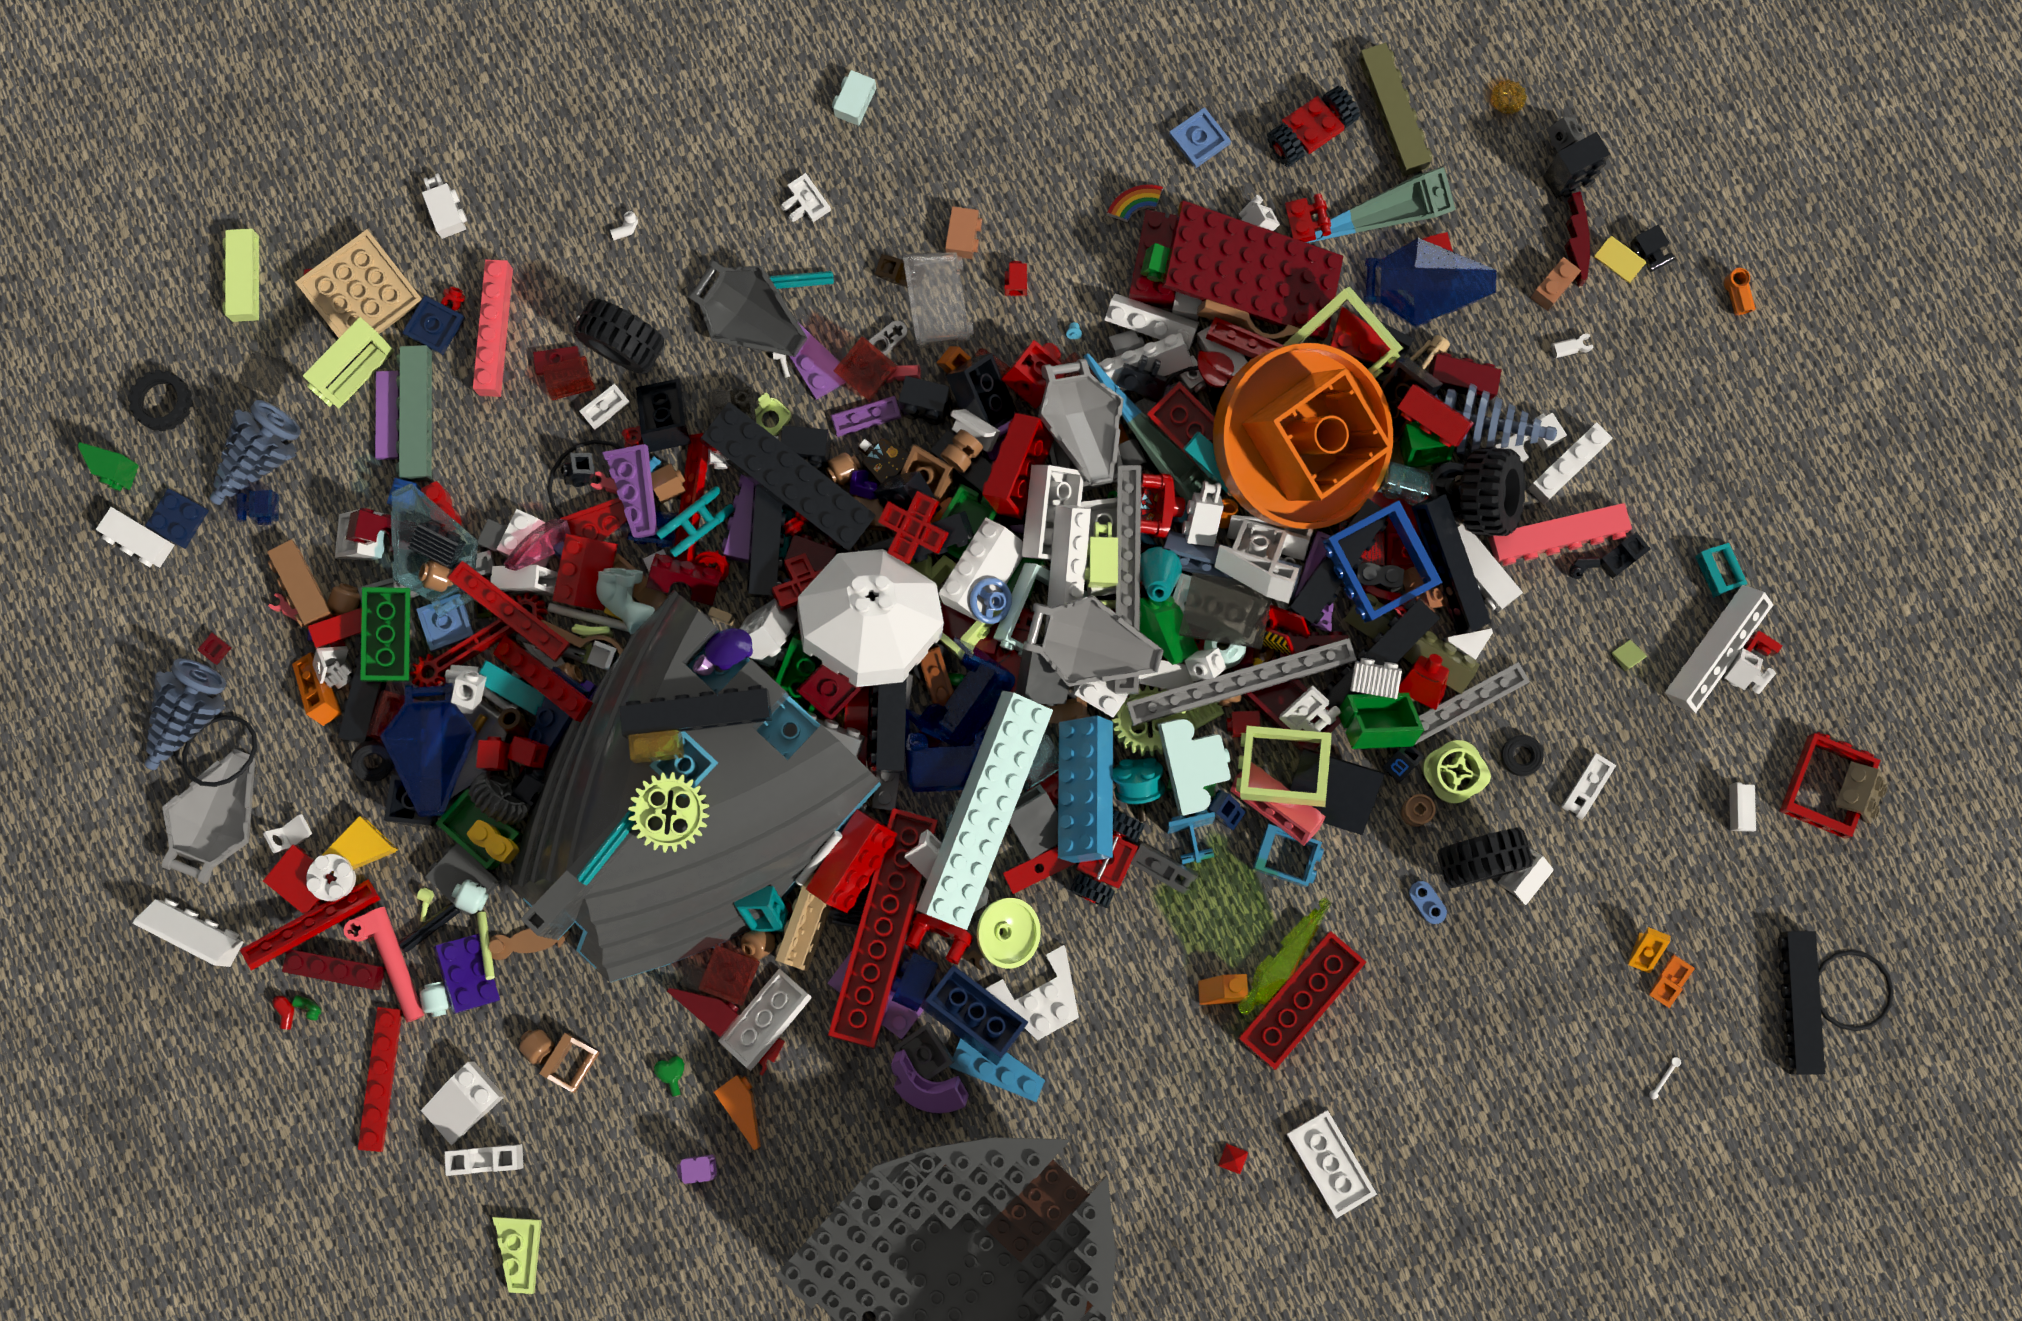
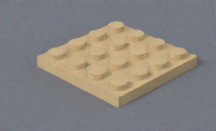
(357, 284)

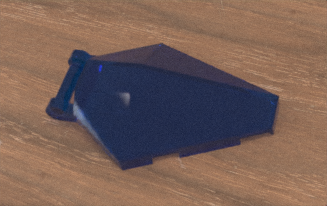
(1427, 282)
(429, 747)

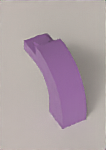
(926, 1094)

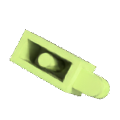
(1102, 558)

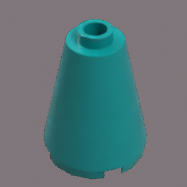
(1159, 572)

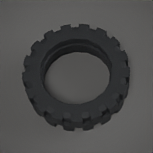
(170, 420)

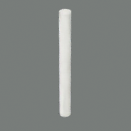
(586, 616)

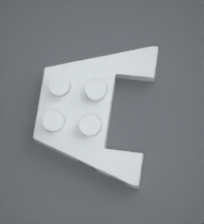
(1048, 1005)

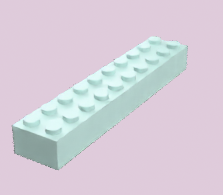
(984, 809)

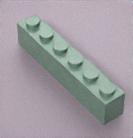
(414, 414)

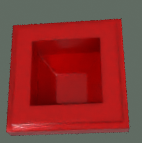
(1233, 1158)

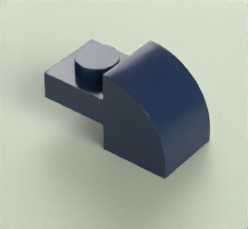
(1226, 809)

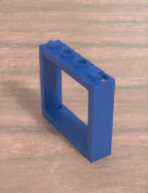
(1412, 545)

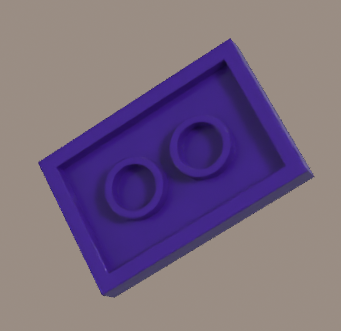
(464, 974)

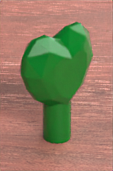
(670, 1073)

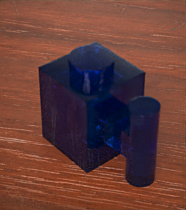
(262, 507)

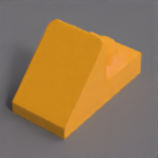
(1648, 949)

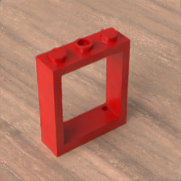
(1839, 748)

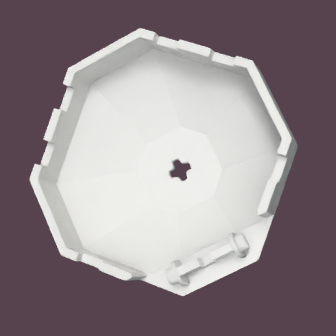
(863, 637)

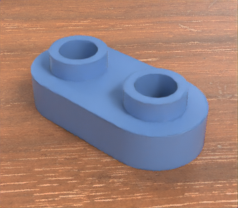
(1427, 903)

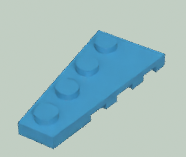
(1008, 1074)

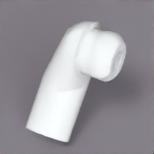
(628, 227)

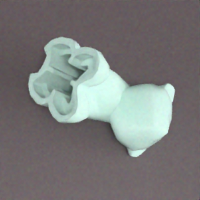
(615, 593)

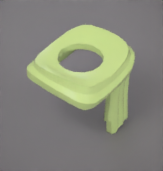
(771, 404)
(585, 631)

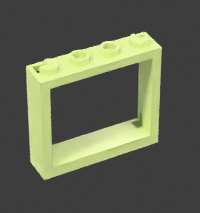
(1344, 296)

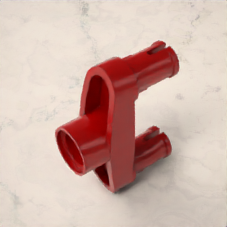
(1167, 504)
(924, 923)

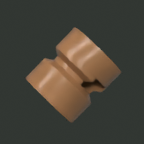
(961, 451)
(1418, 810)

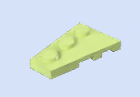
(519, 1249)

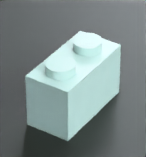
(854, 97)

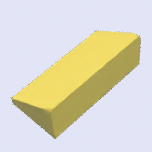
(1620, 259)

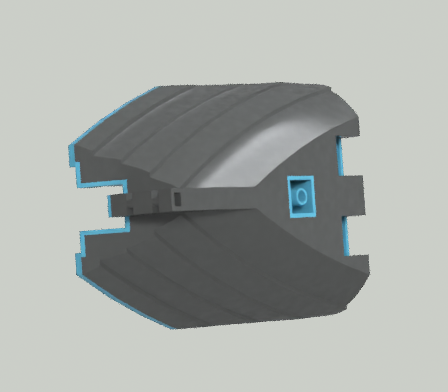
(765, 792)

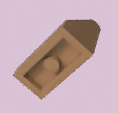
(559, 1054)

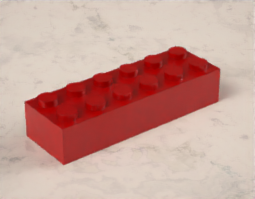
(1301, 1000)

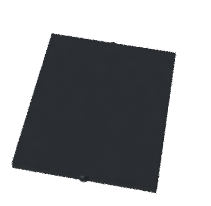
(1349, 790)

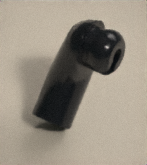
(1581, 564)

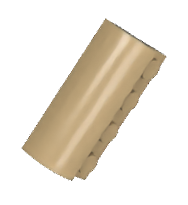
(803, 929)

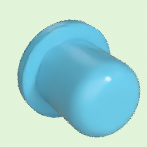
(1074, 331)

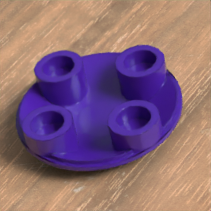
(728, 648)

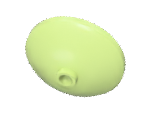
(1019, 934)

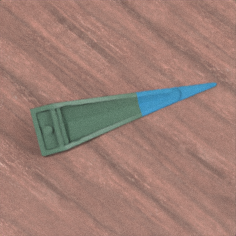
(1412, 200)
(1159, 447)

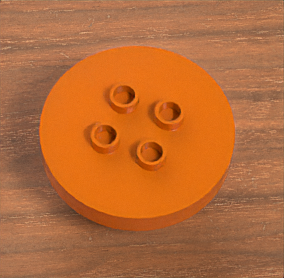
(1303, 436)

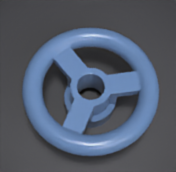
(1002, 600)

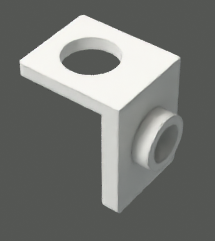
(325, 657)
(292, 833)

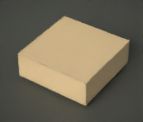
(721, 616)

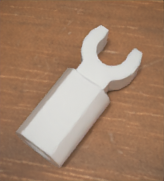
(1570, 346)

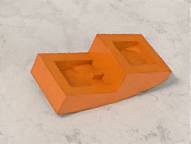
(1671, 981)

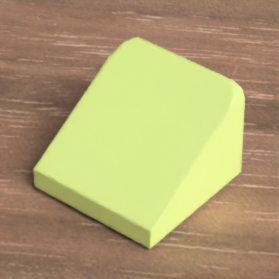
(1628, 655)

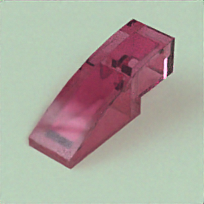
(538, 544)

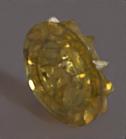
(1501, 102)

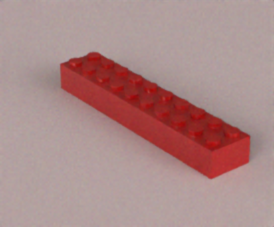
(881, 936)

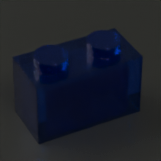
(915, 981)

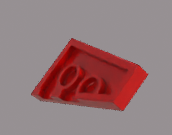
(1358, 339)
(598, 521)

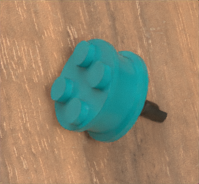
(1138, 783)

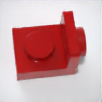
(1764, 644)

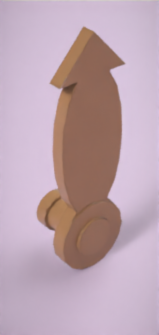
(521, 942)

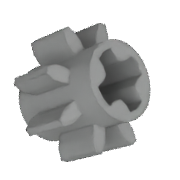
(337, 674)

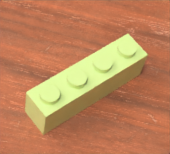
(241, 275)

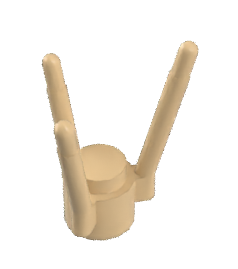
(1436, 346)

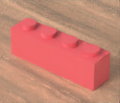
(1296, 820)

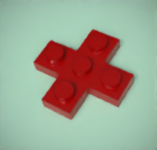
(913, 527)
(801, 576)

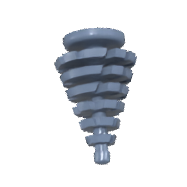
(1496, 424)
(254, 448)
(181, 706)

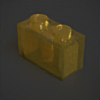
(656, 746)

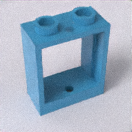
(1260, 862)

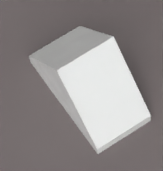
(1470, 643)

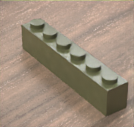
(1394, 109)
(1461, 667)

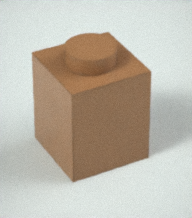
(667, 483)

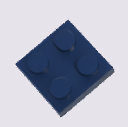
(433, 325)
(176, 518)

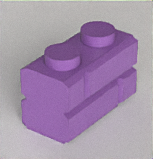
(697, 1169)

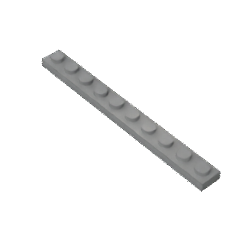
(1128, 557)
(1241, 682)

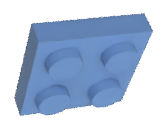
(1199, 138)
(447, 630)

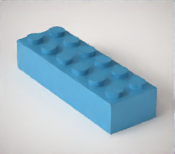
(1085, 789)

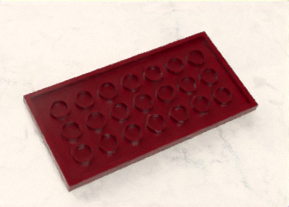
(1250, 268)

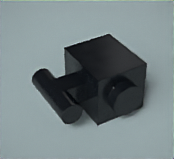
(1651, 244)

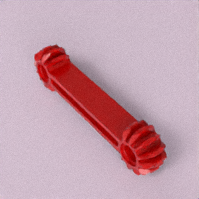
(474, 645)

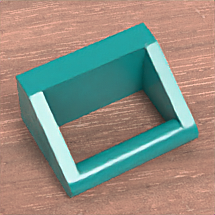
(1712, 574)
(771, 905)

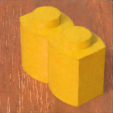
(490, 838)

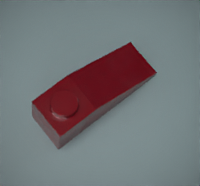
(711, 1011)

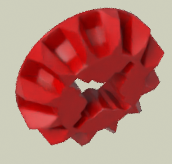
(704, 558)

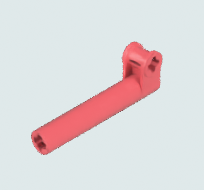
(378, 925)

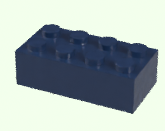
(974, 1015)

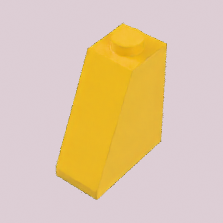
(361, 844)

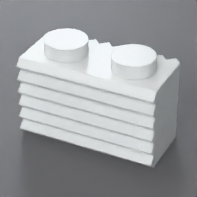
(1376, 679)

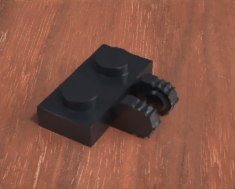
(1141, 380)

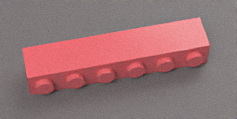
(492, 328)
(1561, 533)

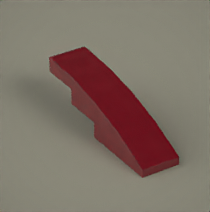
(1579, 245)

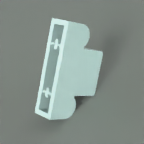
(1192, 764)

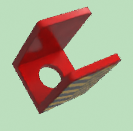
(1285, 620)

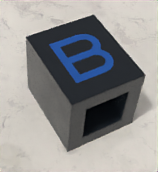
(1403, 762)

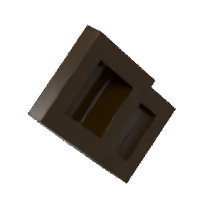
(891, 270)

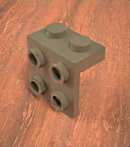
(1862, 791)

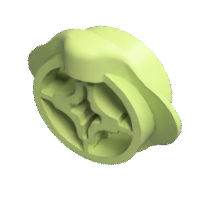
(1433, 767)

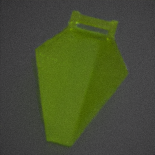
(1276, 971)

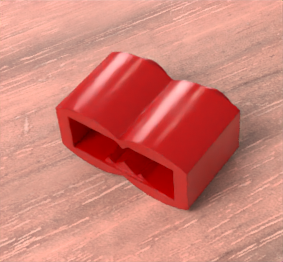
(442, 498)

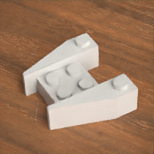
(1257, 555)

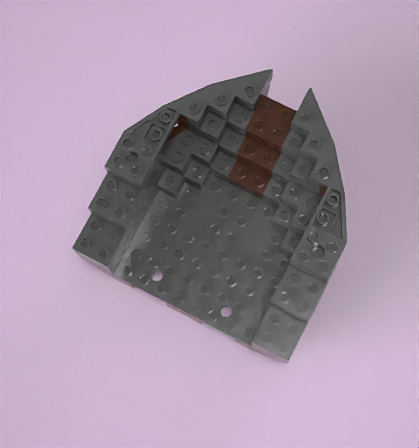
(964, 1238)

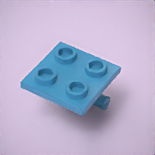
(1182, 823)

